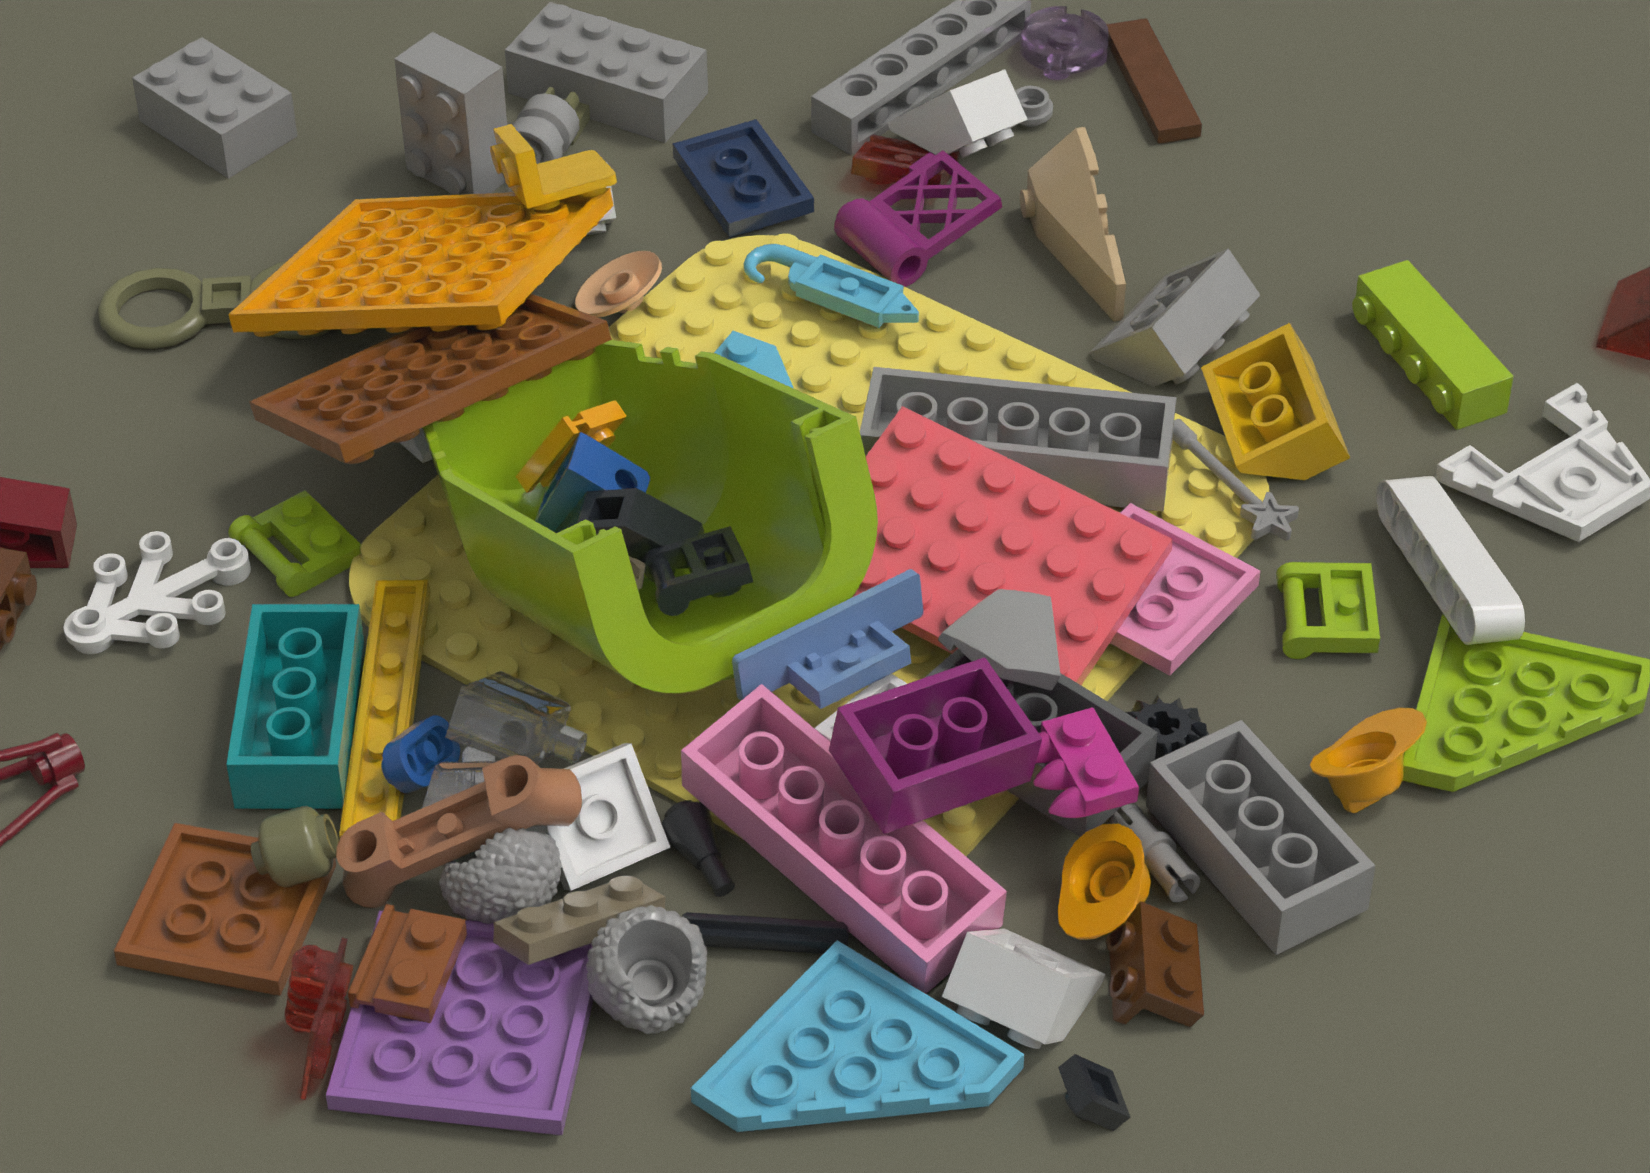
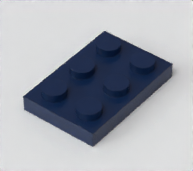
(743, 178)

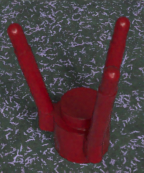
(50, 761)

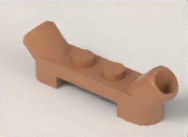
(513, 795)

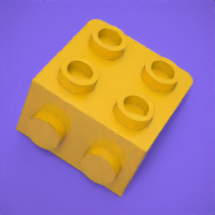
(546, 183)

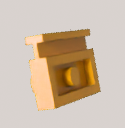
(595, 422)

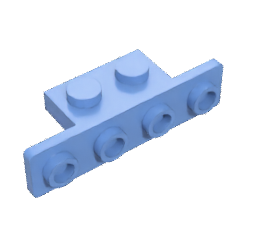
(838, 647)

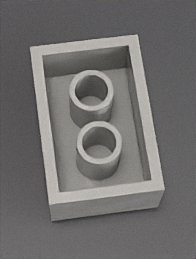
(215, 107)
(449, 114)

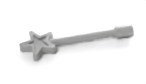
(1266, 515)

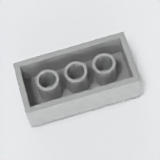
(616, 69)
(1259, 836)

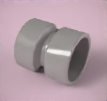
(547, 126)

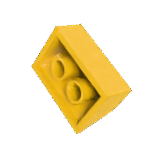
(1275, 408)

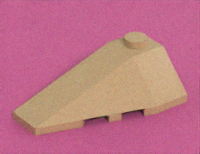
(1074, 219)

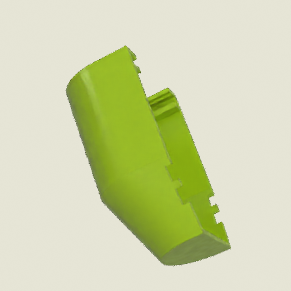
(715, 448)

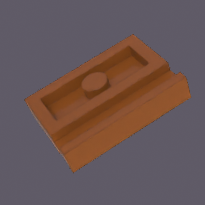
(408, 963)

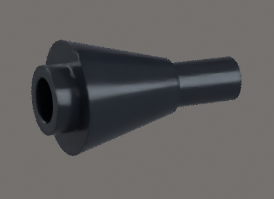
(692, 833)

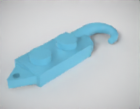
(836, 285)

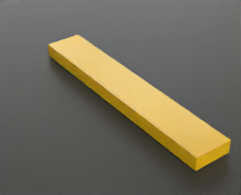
(385, 695)

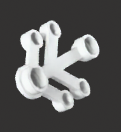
(100, 623)

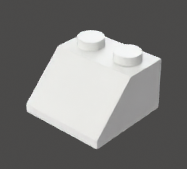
(964, 117)
(1020, 986)

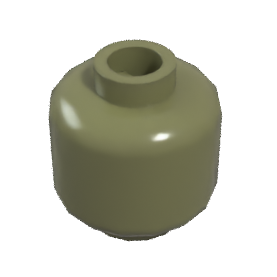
(295, 846)

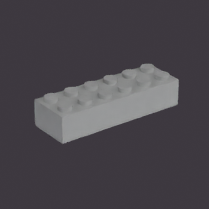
(1084, 438)

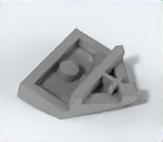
(1013, 634)

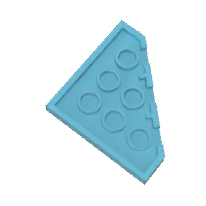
(854, 1048)

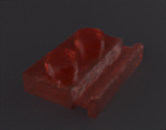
(889, 159)

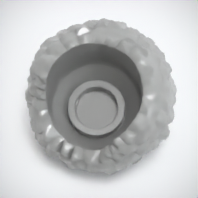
(503, 876)
(647, 968)

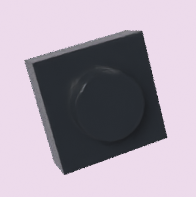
(1093, 1092)

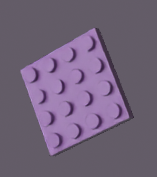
(492, 1055)

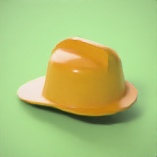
(1370, 757)
(1102, 881)

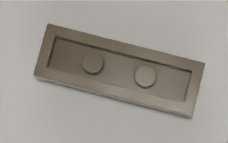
(571, 921)

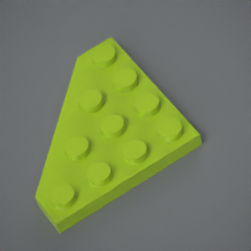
(1515, 702)

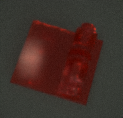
(317, 1003)

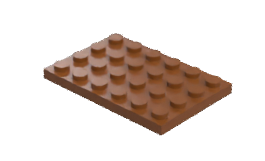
(425, 379)

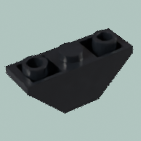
(641, 517)

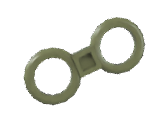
(210, 300)

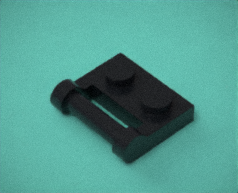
(714, 564)

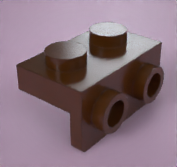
(1155, 966)

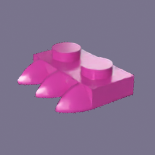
(1083, 765)

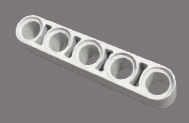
(1450, 560)

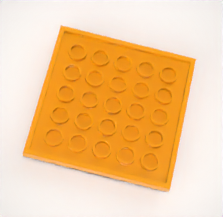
(419, 264)

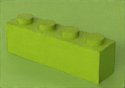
(1432, 345)

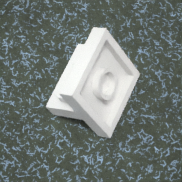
(614, 823)

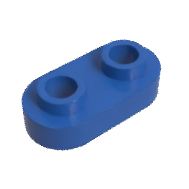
(416, 751)

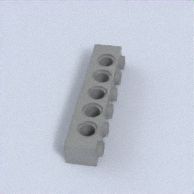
(915, 69)

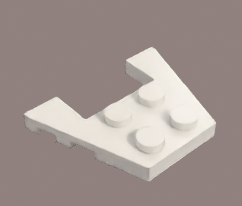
(1566, 488)

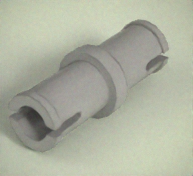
(1159, 854)

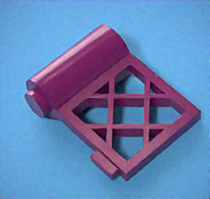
(889, 239)

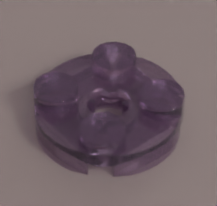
(1064, 41)

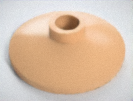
(619, 284)

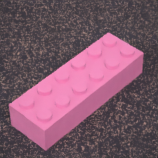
(789, 800)

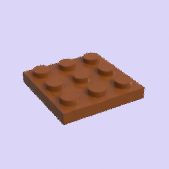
(215, 915)

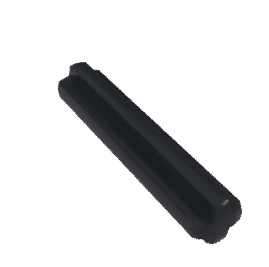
(768, 932)

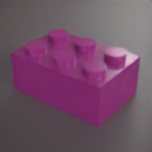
(934, 745)

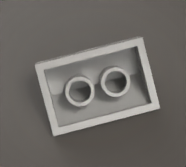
(1179, 321)

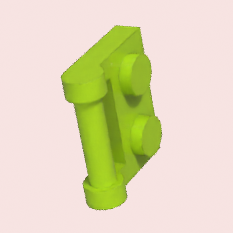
(306, 533)
(1345, 606)

